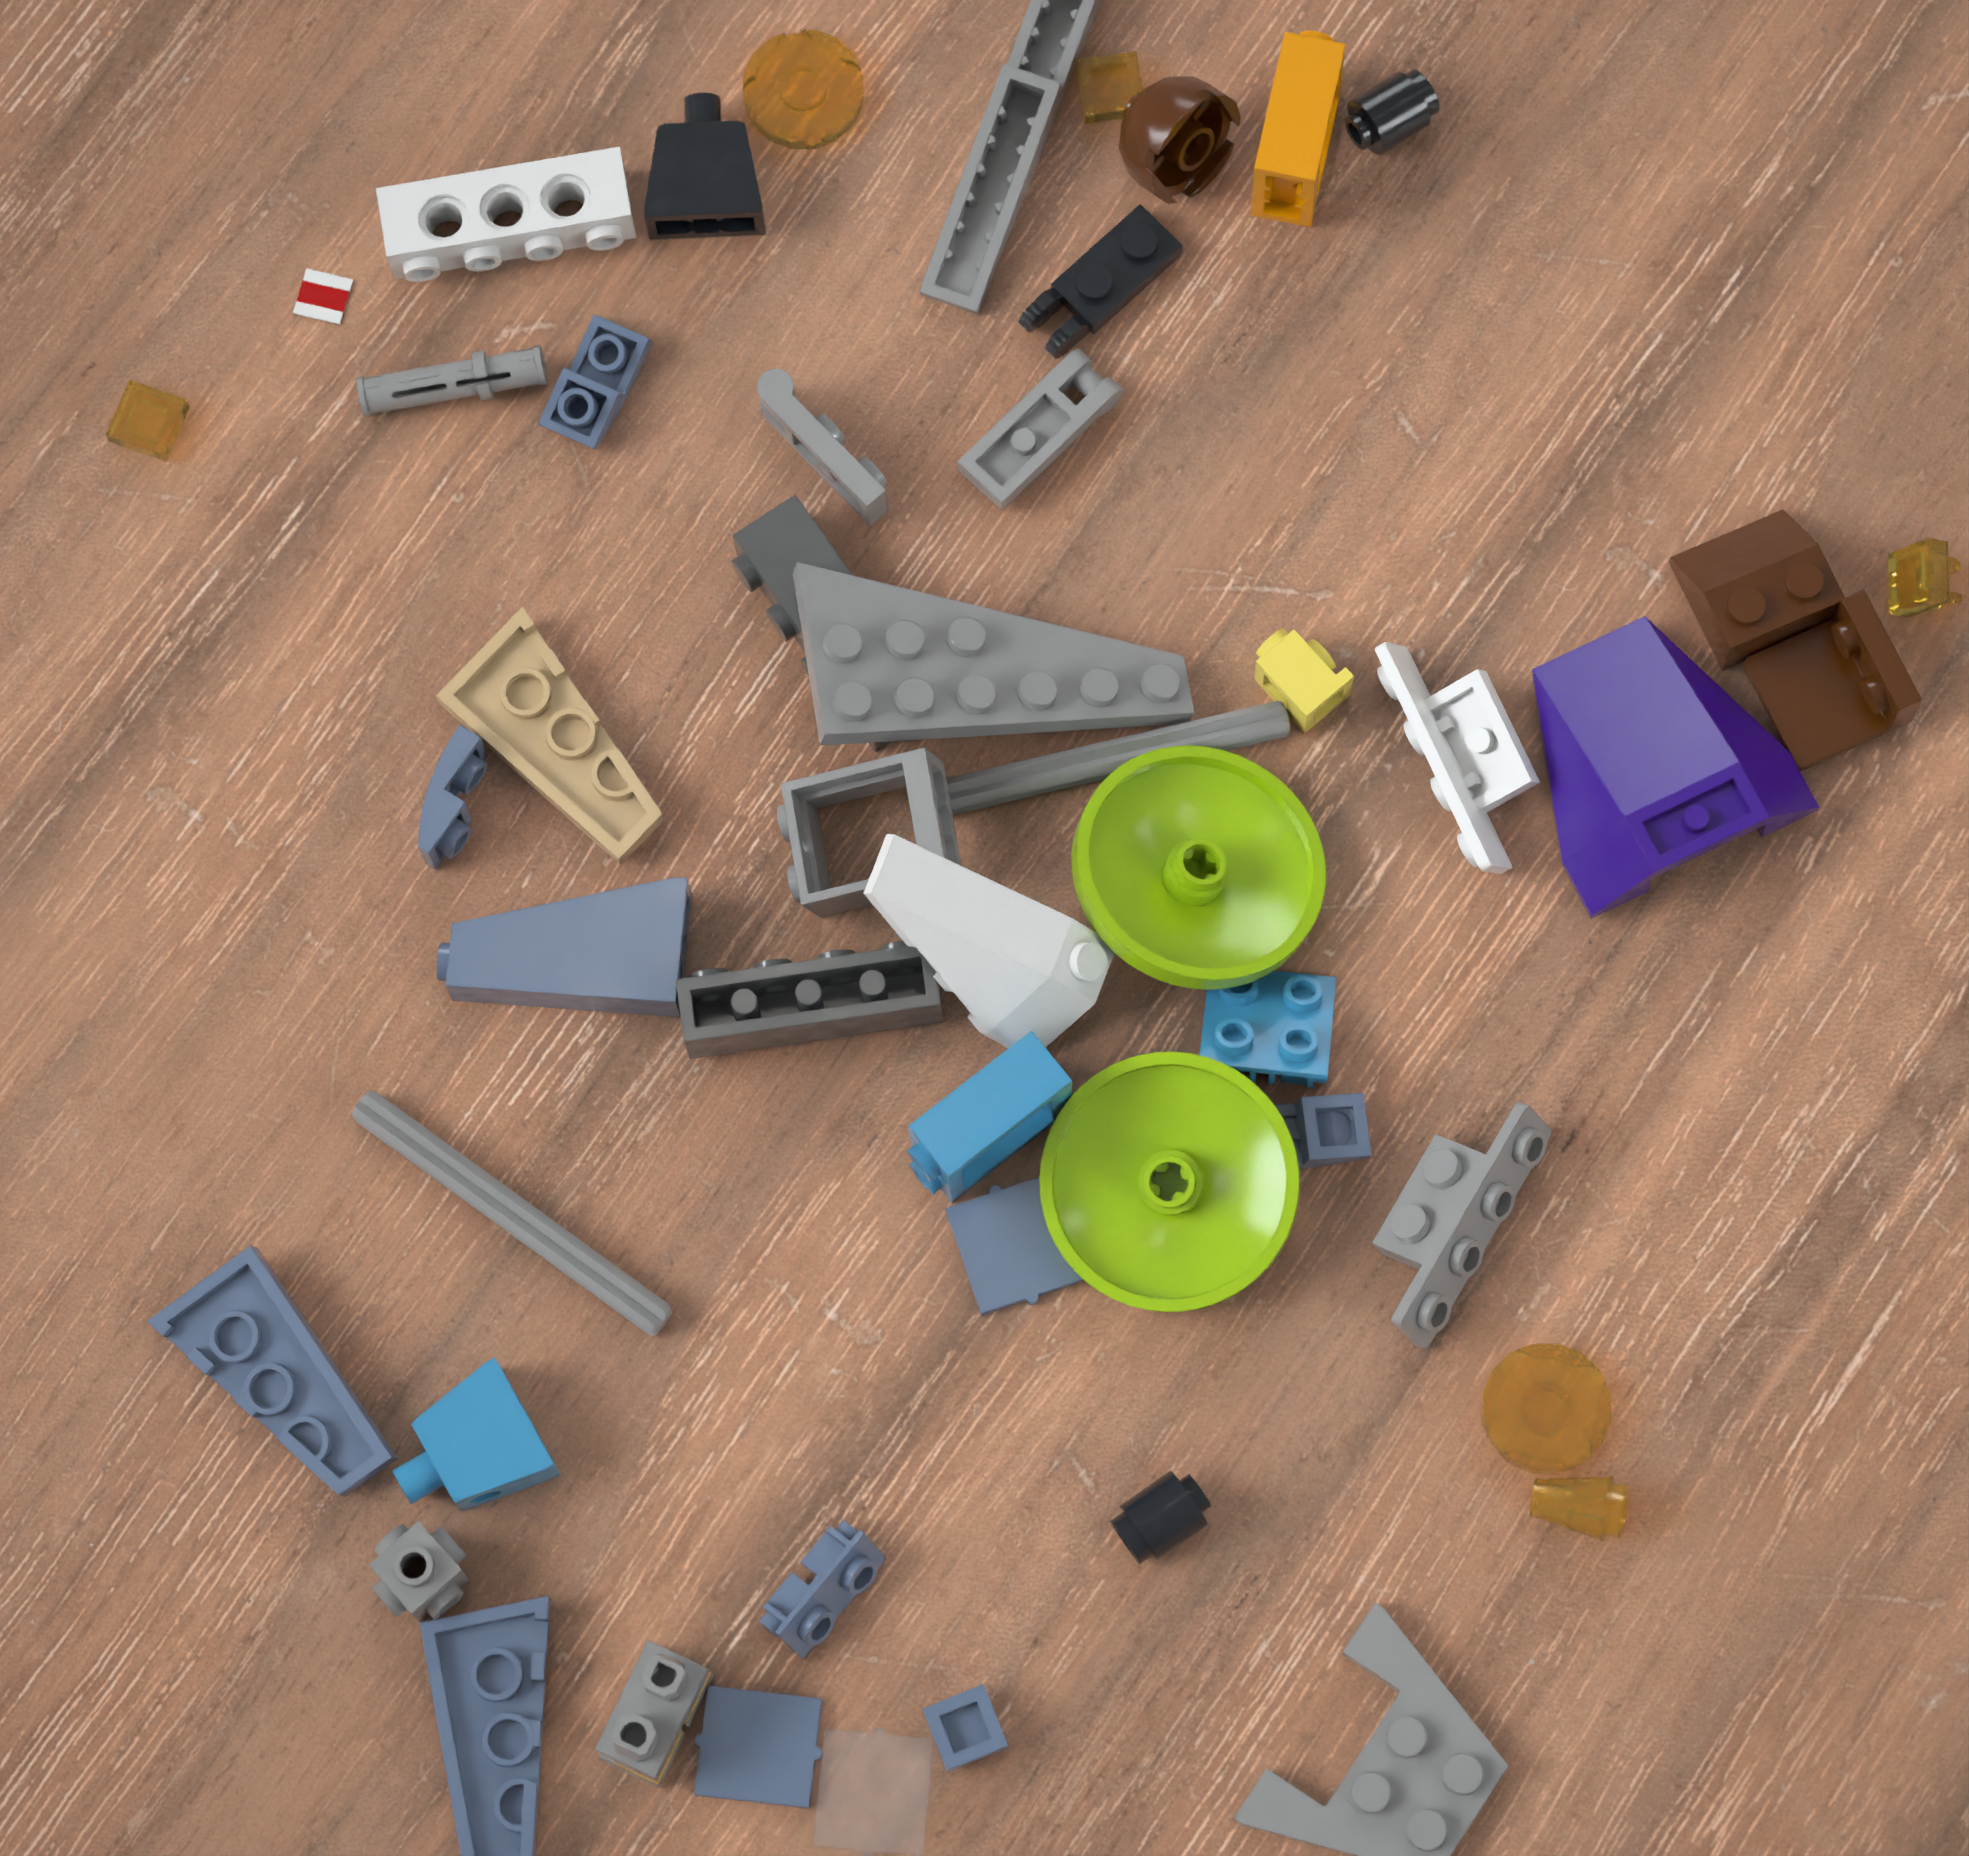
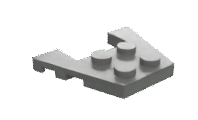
(1412, 1781)

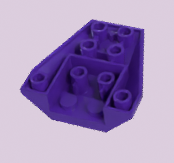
(1652, 764)

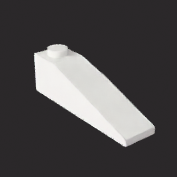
(994, 948)

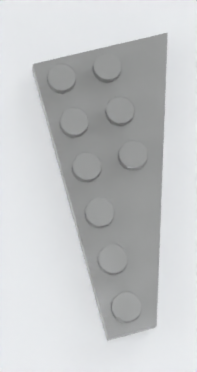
(934, 668)

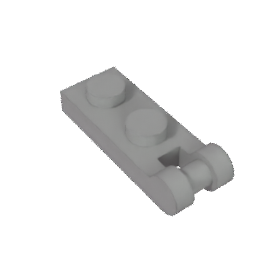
(1038, 429)
(821, 446)

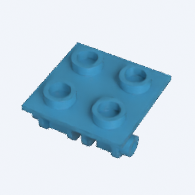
(1272, 1027)

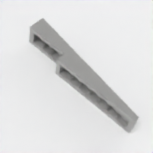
(1007, 151)

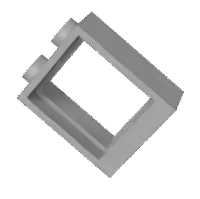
(800, 823)

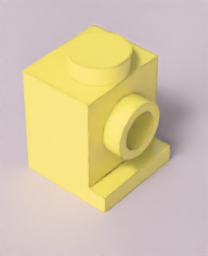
(1301, 677)

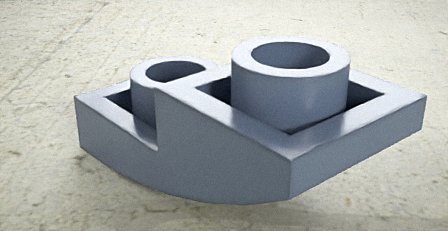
(596, 382)
(444, 816)

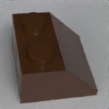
(1757, 586)

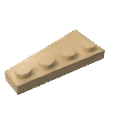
(548, 734)

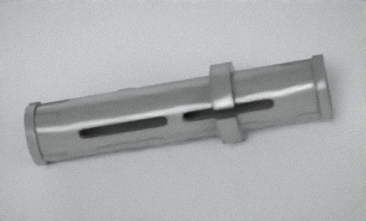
(452, 380)

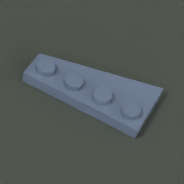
(490, 1719)

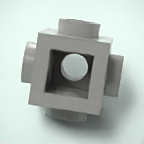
(433, 1591)

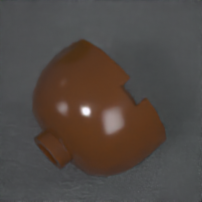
(1177, 136)

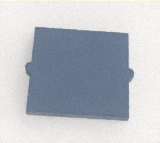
(1008, 1247)
(758, 1747)

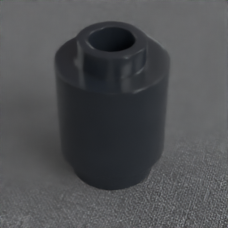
(1391, 111)
(1161, 1516)

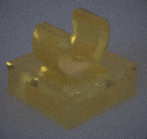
(1921, 578)

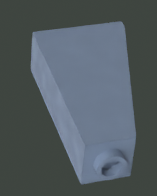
(577, 953)

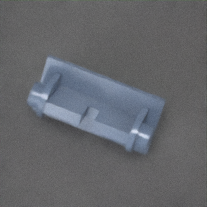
(843, 1567)

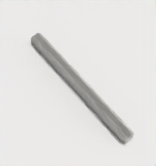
(1100, 759)
(512, 1213)

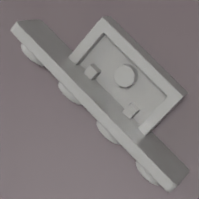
(1452, 1214)

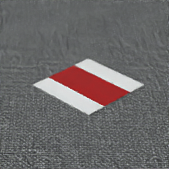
(323, 296)

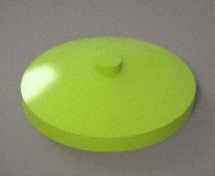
(1198, 867)
(1169, 1182)

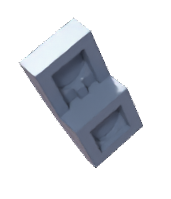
(1328, 1129)

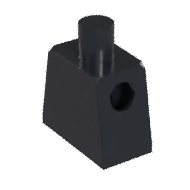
(703, 177)

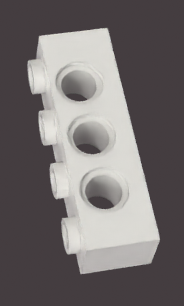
(476, 198)

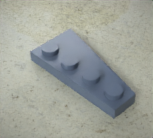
(268, 1358)

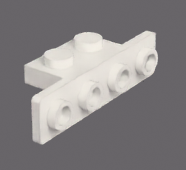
(1468, 748)

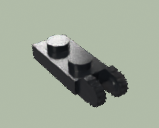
(1104, 279)

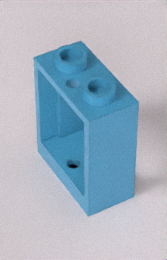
(988, 1118)

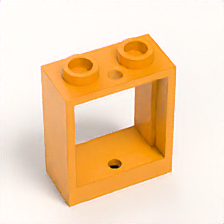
(1297, 127)

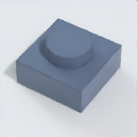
(965, 1728)

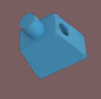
(476, 1444)

